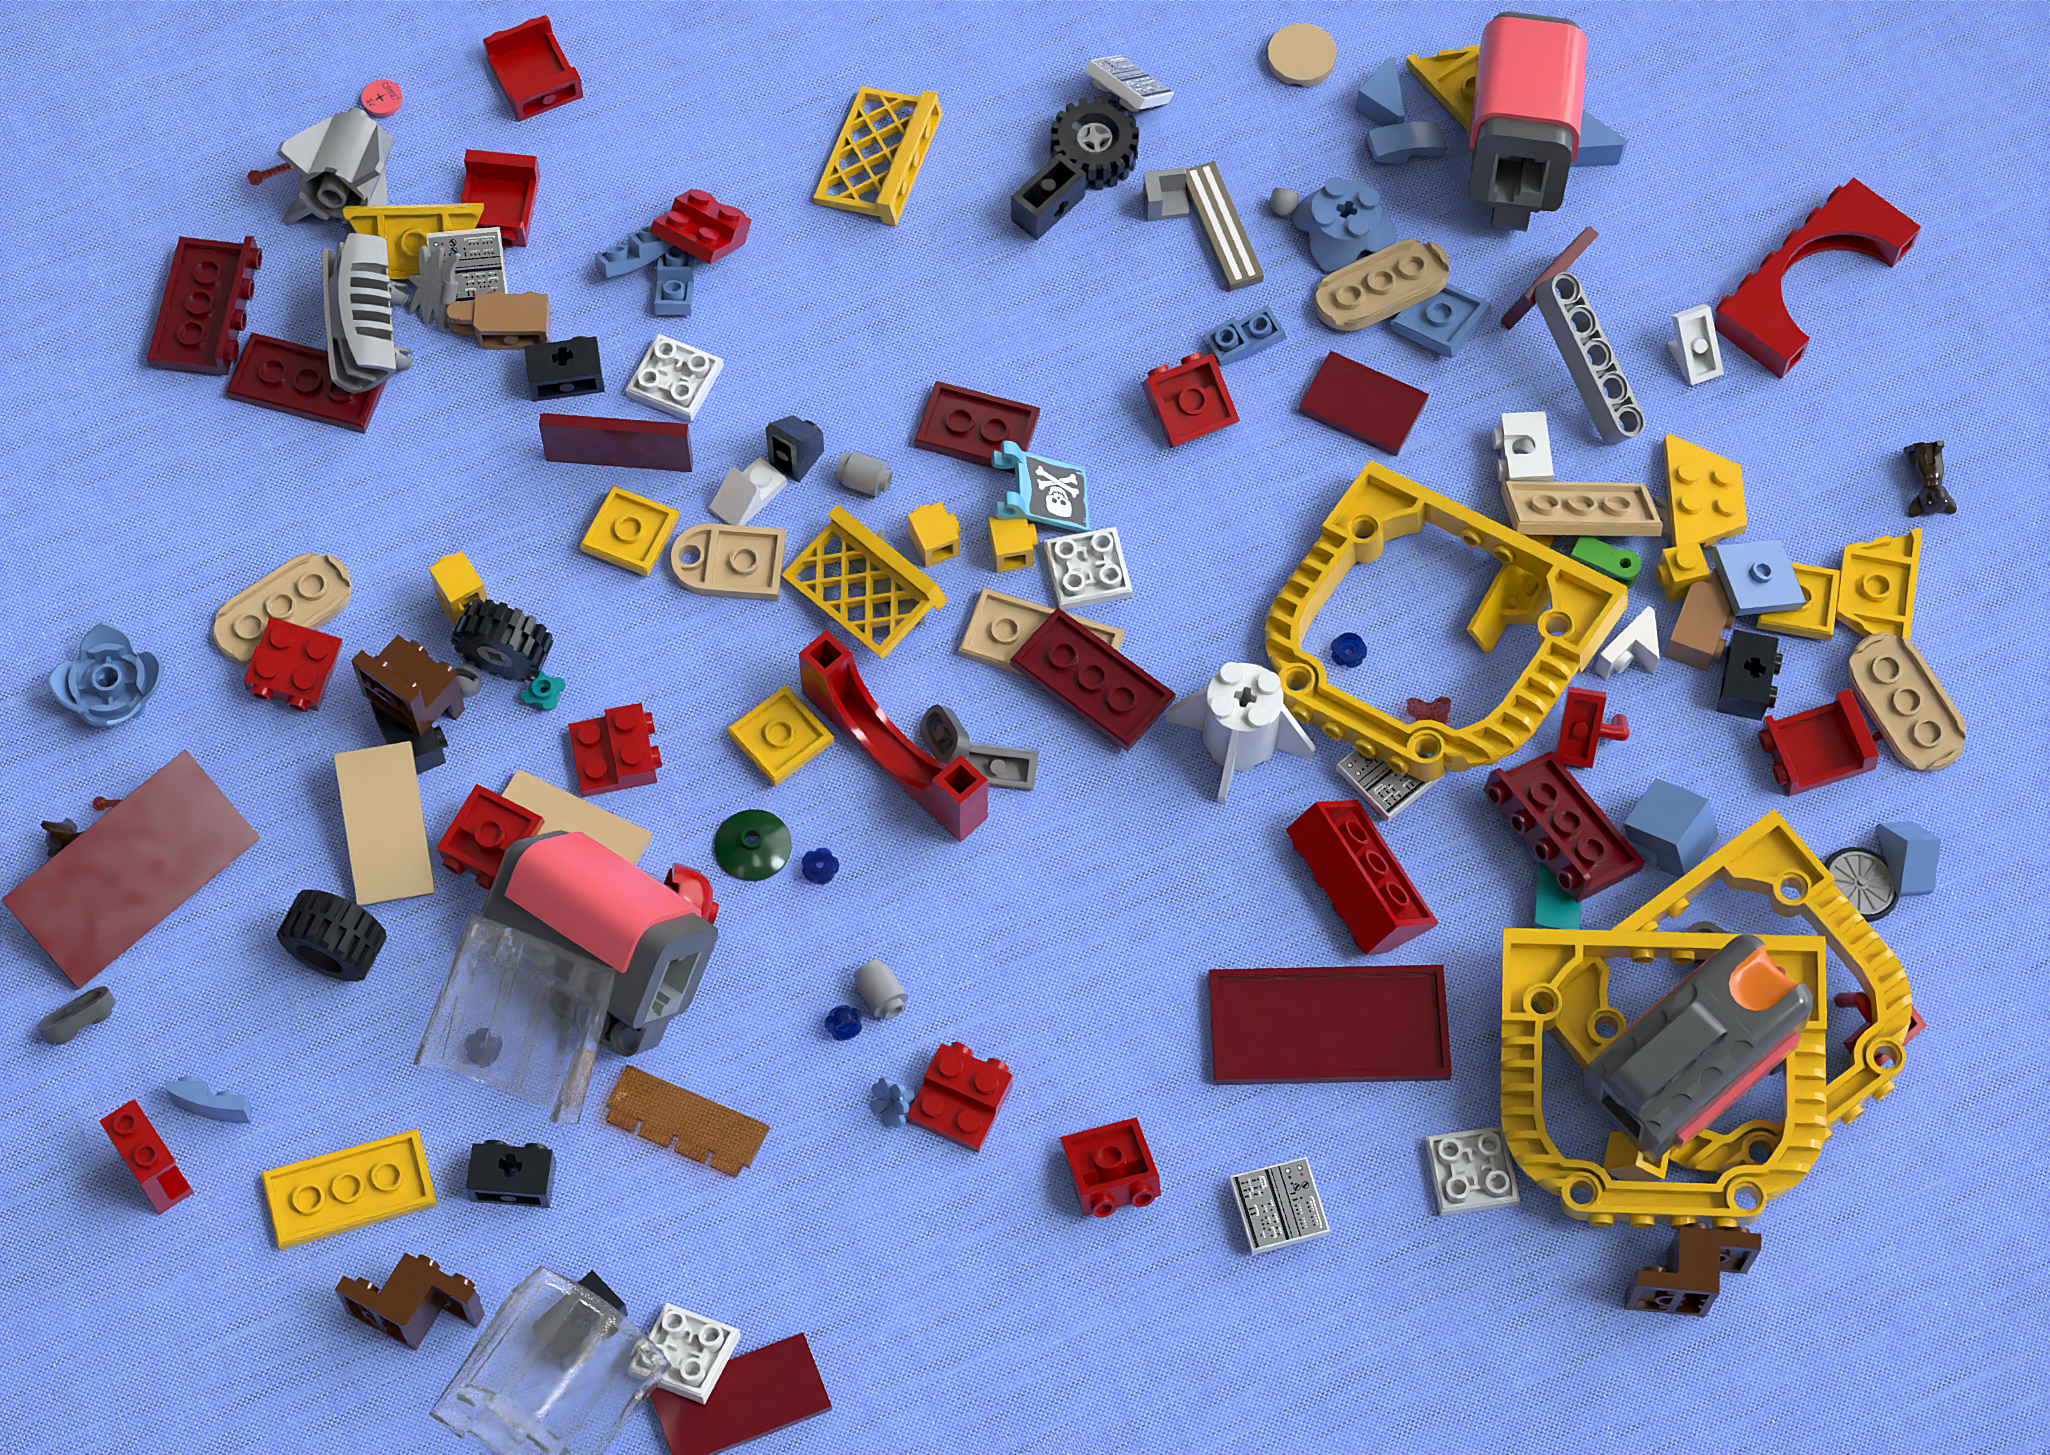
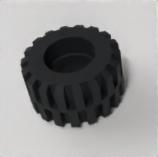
(331, 935)

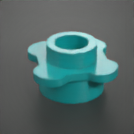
(548, 700)

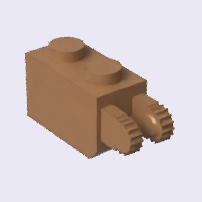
(502, 319)
(1701, 623)

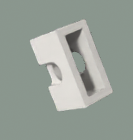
(1526, 435)

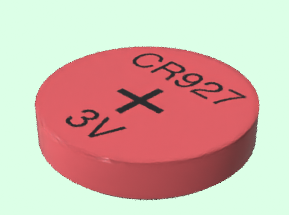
(382, 98)

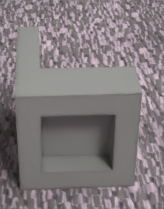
(1165, 194)

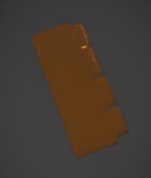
(697, 1121)

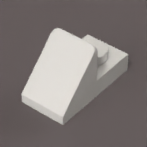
(1696, 344)
(747, 492)
(1635, 642)

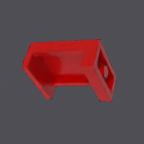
(532, 68)
(507, 188)
(1819, 745)
(146, 1156)

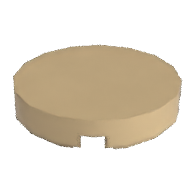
(1301, 55)

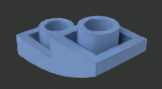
(1400, 141)
(642, 249)
(675, 283)
(1246, 337)
(197, 1098)

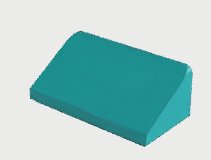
(1553, 905)

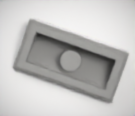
(1005, 764)

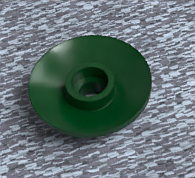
(754, 860)

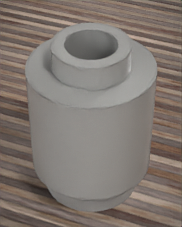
(864, 473)
(880, 989)

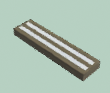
(1222, 227)

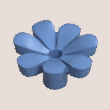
(892, 1101)

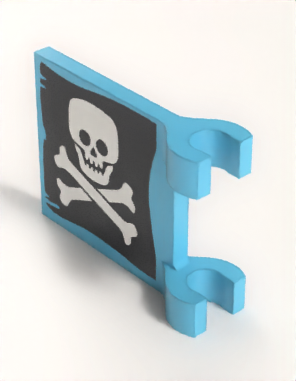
(1045, 490)

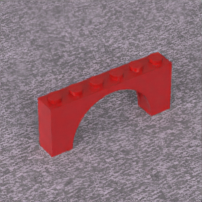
(1850, 221)
(949, 792)

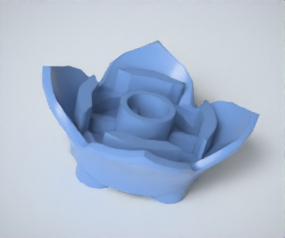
(1340, 240)
(103, 657)

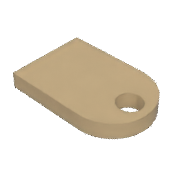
(732, 561)

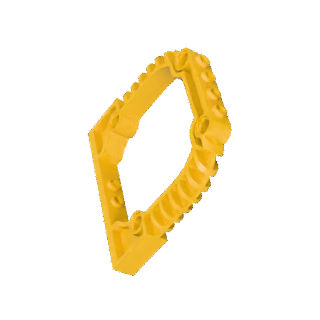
(1390, 506)
(1762, 862)
(1539, 966)

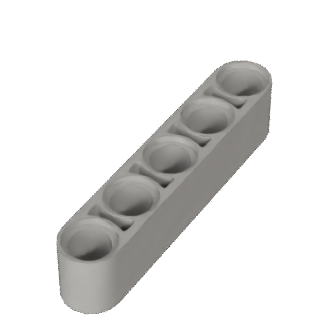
(1604, 367)

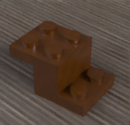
(409, 684)
(1693, 1270)
(411, 1299)

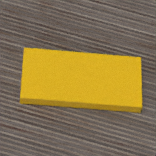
(349, 1189)

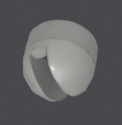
(1283, 202)
(467, 686)

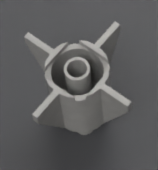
(338, 165)

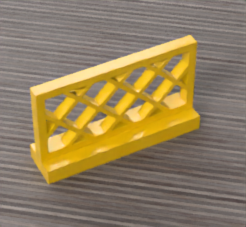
(903, 167)
(877, 555)

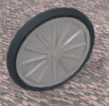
(1864, 881)

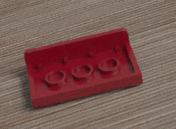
(205, 305)
(1563, 826)

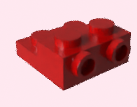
(702, 226)
(1190, 399)
(292, 665)
(615, 750)
(483, 833)
(961, 1096)
(1111, 1167)

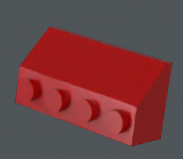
(1360, 875)

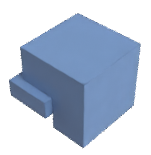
(1671, 827)

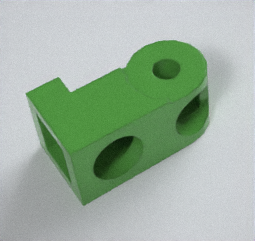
(1617, 564)

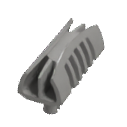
(360, 314)

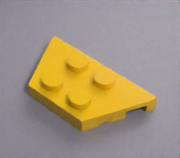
(1450, 79)
(408, 226)
(1702, 494)
(1879, 585)

